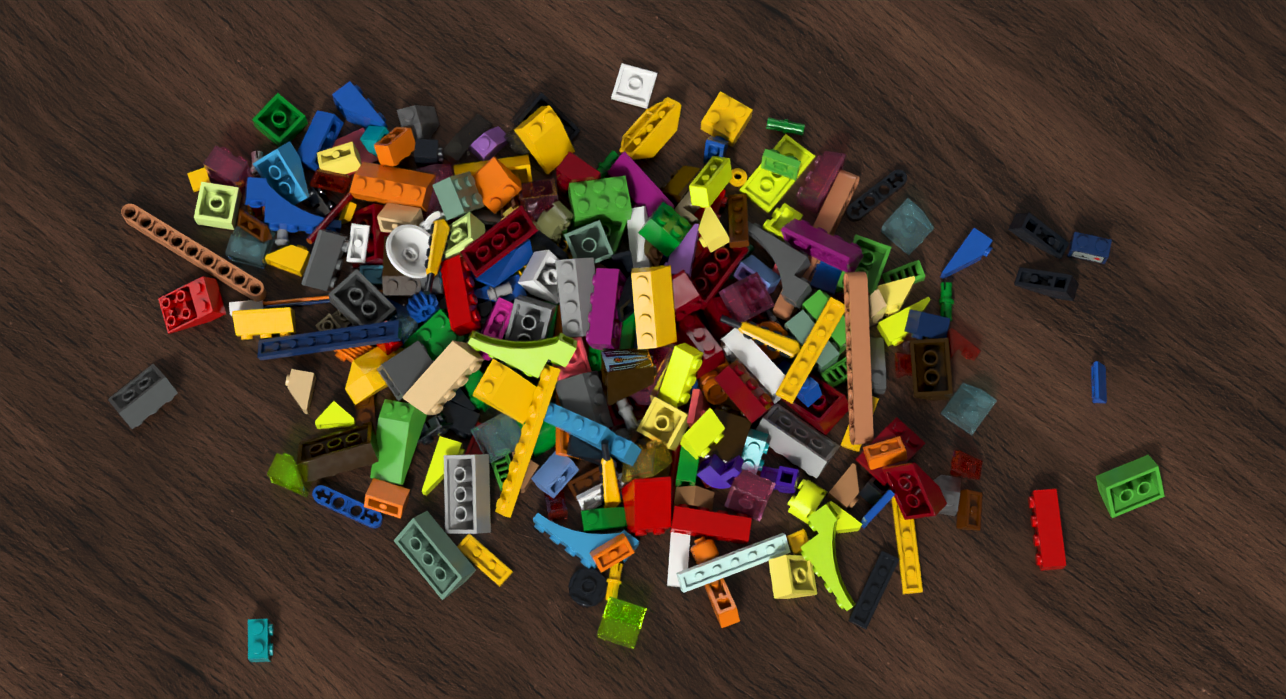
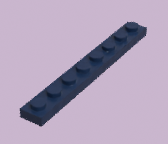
(330, 340)

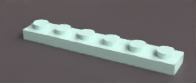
(733, 562)

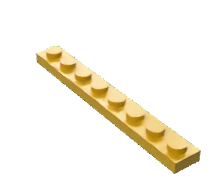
(527, 440)

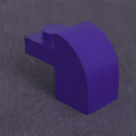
(717, 473)
(784, 477)

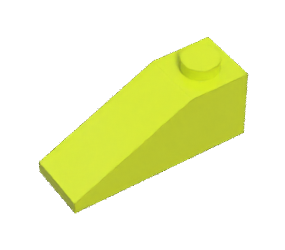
(893, 327)
(436, 470)

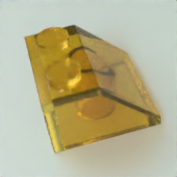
(651, 461)

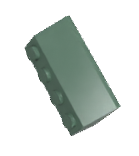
(434, 554)

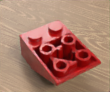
(192, 304)

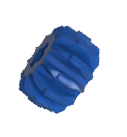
(422, 307)

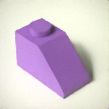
(489, 144)

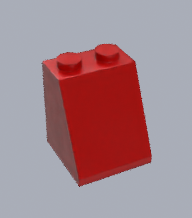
(647, 505)

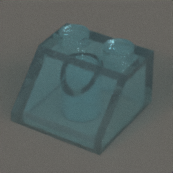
(907, 226)
(248, 249)
(969, 407)

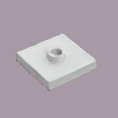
(634, 85)

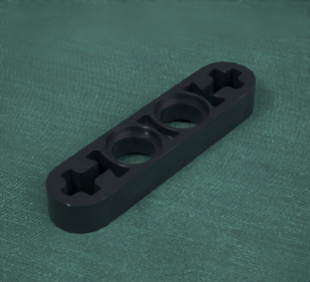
(876, 195)

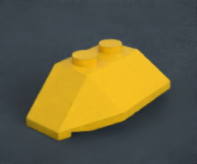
(651, 130)
(363, 375)

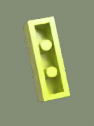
(710, 181)
(680, 375)

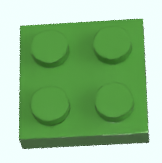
(783, 165)

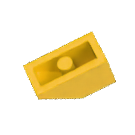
(290, 259)

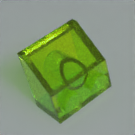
(287, 474)

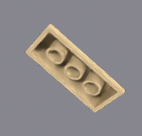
(444, 378)

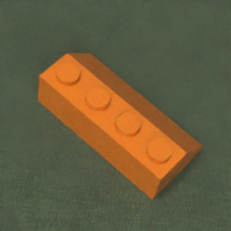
(392, 185)

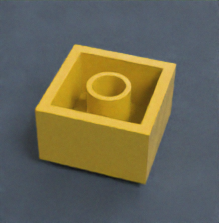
(726, 118)

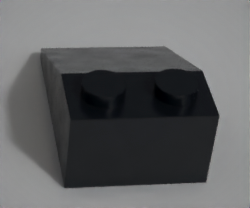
(537, 100)

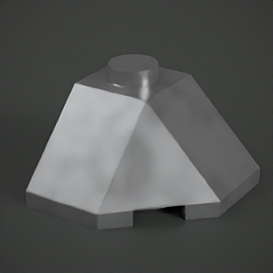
(420, 119)
(950, 488)

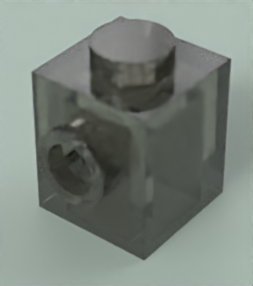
(515, 143)

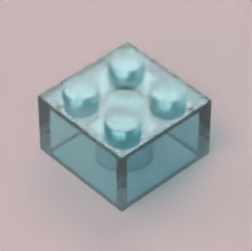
(497, 436)

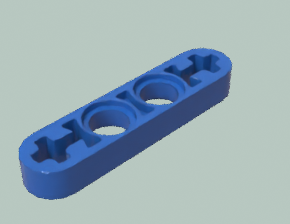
(345, 510)

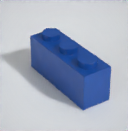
(319, 137)

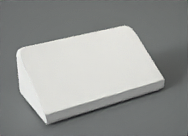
(358, 243)

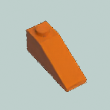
(722, 603)

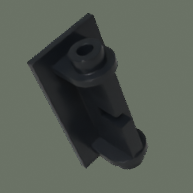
(318, 196)
(437, 428)

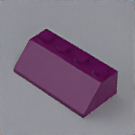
(640, 187)
(822, 246)
(603, 319)

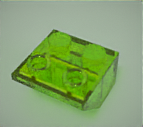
(621, 622)

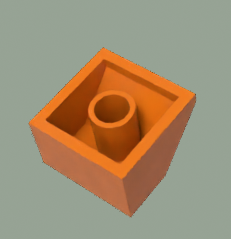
(496, 184)

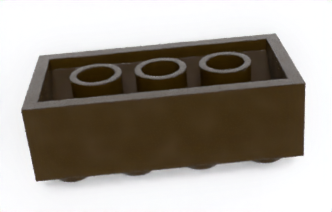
(338, 452)

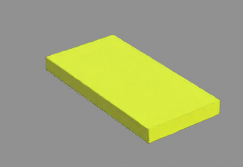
(768, 187)

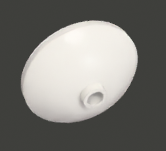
(410, 242)

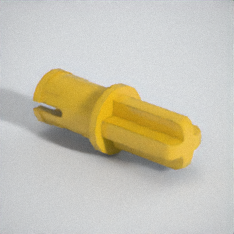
(614, 581)

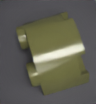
(554, 221)

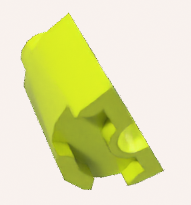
(781, 217)
(806, 500)

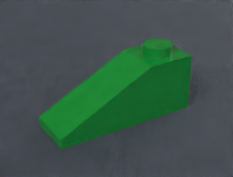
(603, 519)

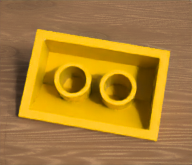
(264, 322)

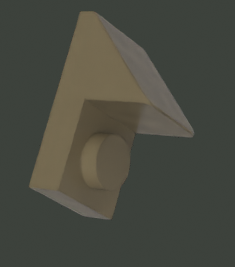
(687, 210)

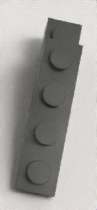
(790, 264)

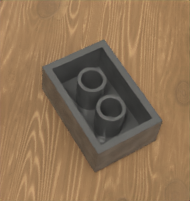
(361, 301)

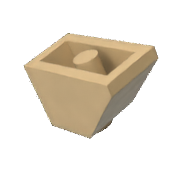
(301, 387)

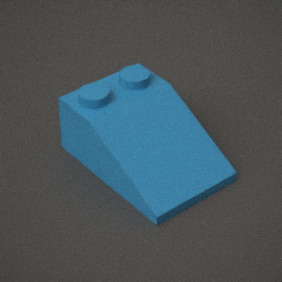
(284, 173)

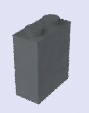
(405, 369)

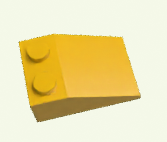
(545, 138)
(505, 391)

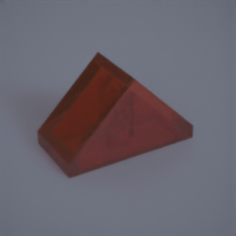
(330, 181)
(556, 507)

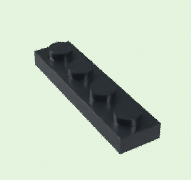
(873, 590)

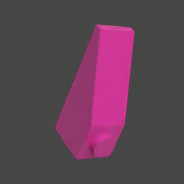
(497, 322)

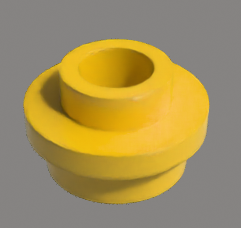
(738, 182)

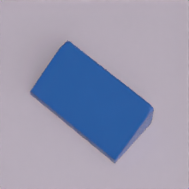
(1098, 382)

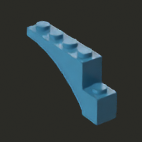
(592, 433)
(578, 542)

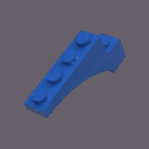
(279, 212)

